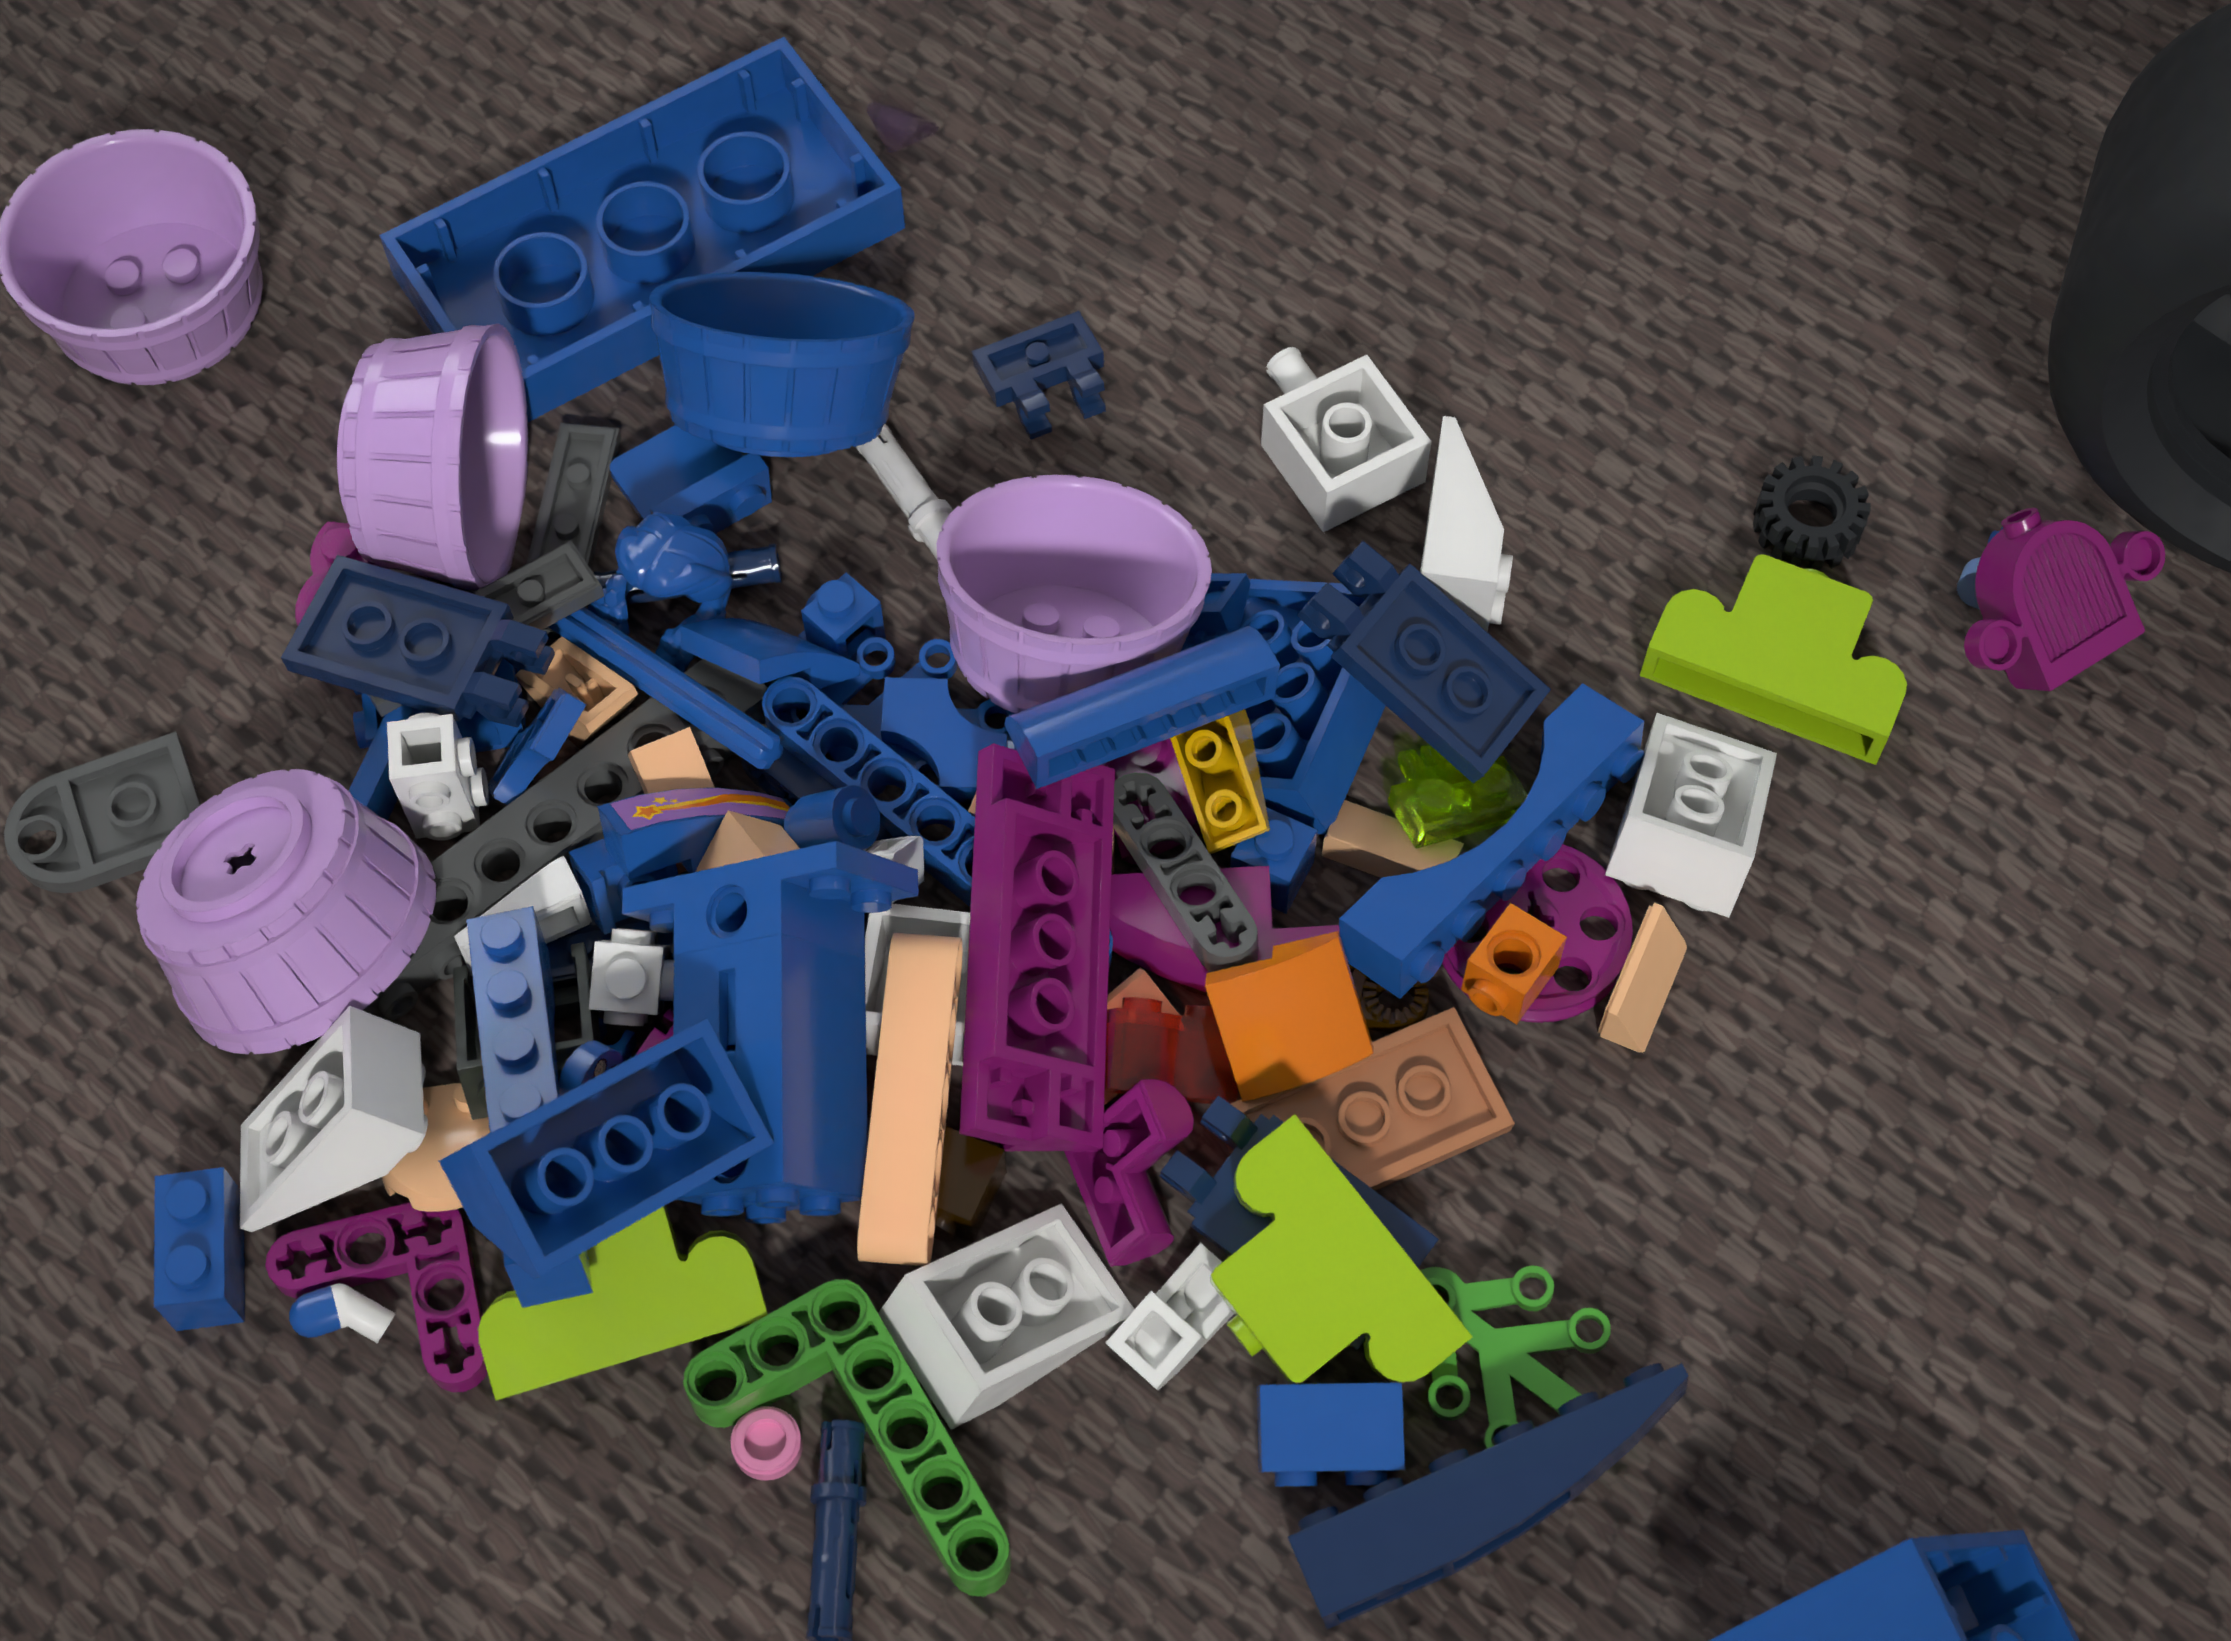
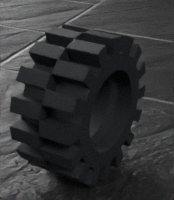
(1818, 485)

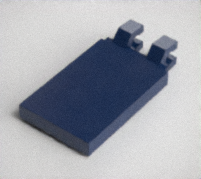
(415, 643)
(1425, 660)
(1230, 1225)

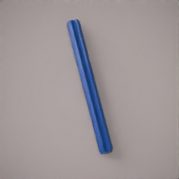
(671, 687)

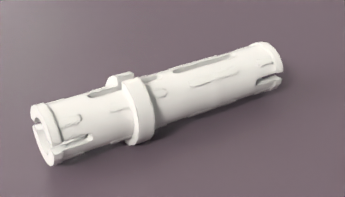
(907, 488)

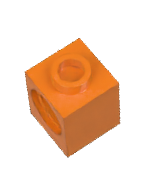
(1519, 941)

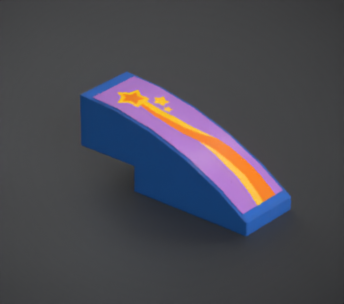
(677, 825)

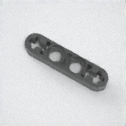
(1186, 870)

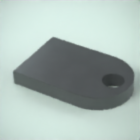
(105, 816)

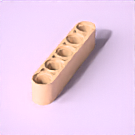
(910, 1100)

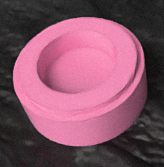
(766, 1443)

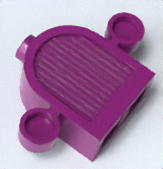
(2056, 598)

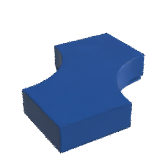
(925, 721)
(536, 746)

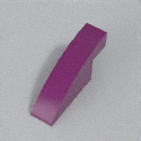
(1150, 938)

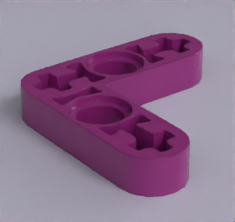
(423, 1263)

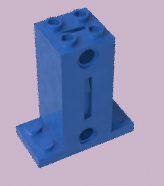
(780, 974)

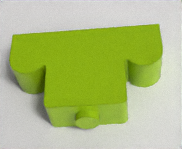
(1782, 657)
(1326, 1271)
(640, 1304)

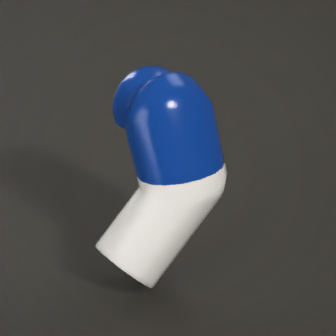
(338, 1308)

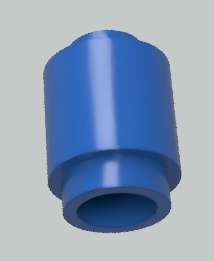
(834, 815)

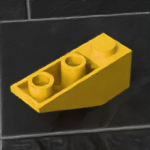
(1223, 780)

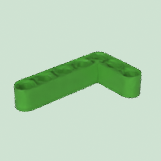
(881, 1411)

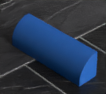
(1144, 706)

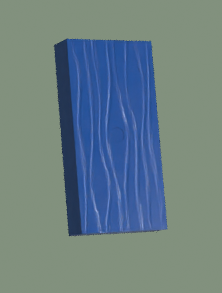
(706, 180)

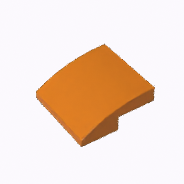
(1289, 1016)

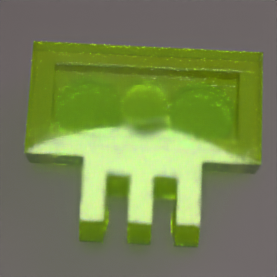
(1445, 804)

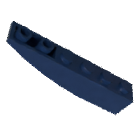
(1474, 1502)

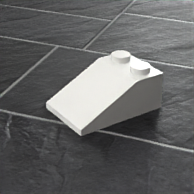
(1464, 533)
(1693, 816)
(333, 1119)
(1003, 1313)

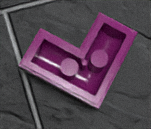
(1115, 1178)

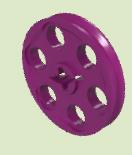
(1564, 911)

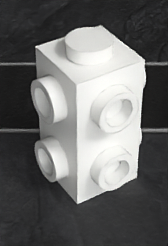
(436, 775)
(631, 977)

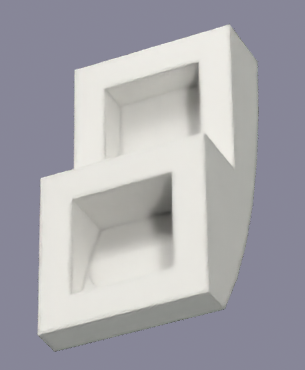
(1174, 1322)

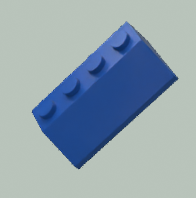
(608, 1151)

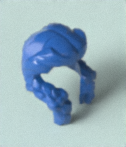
(668, 559)

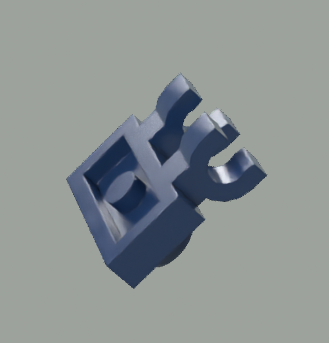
(1039, 359)

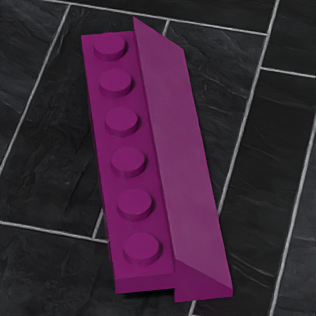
(1038, 958)

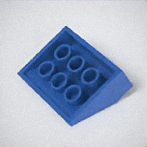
(1320, 717)

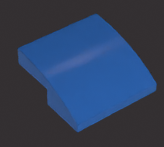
(764, 652)

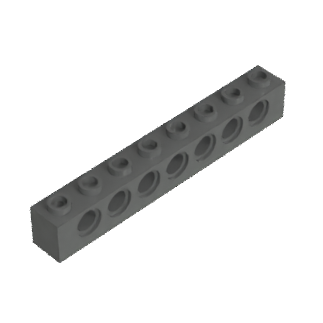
(555, 804)

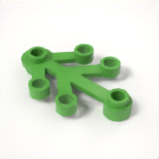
(1507, 1350)

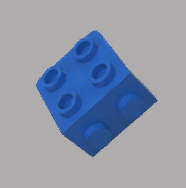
(692, 479)

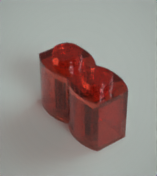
(1167, 1048)

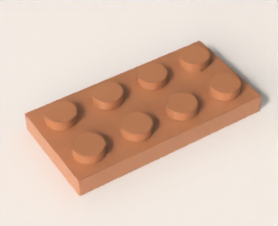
(1401, 1107)

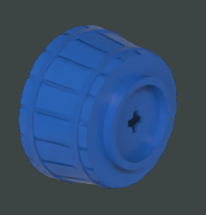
(779, 360)

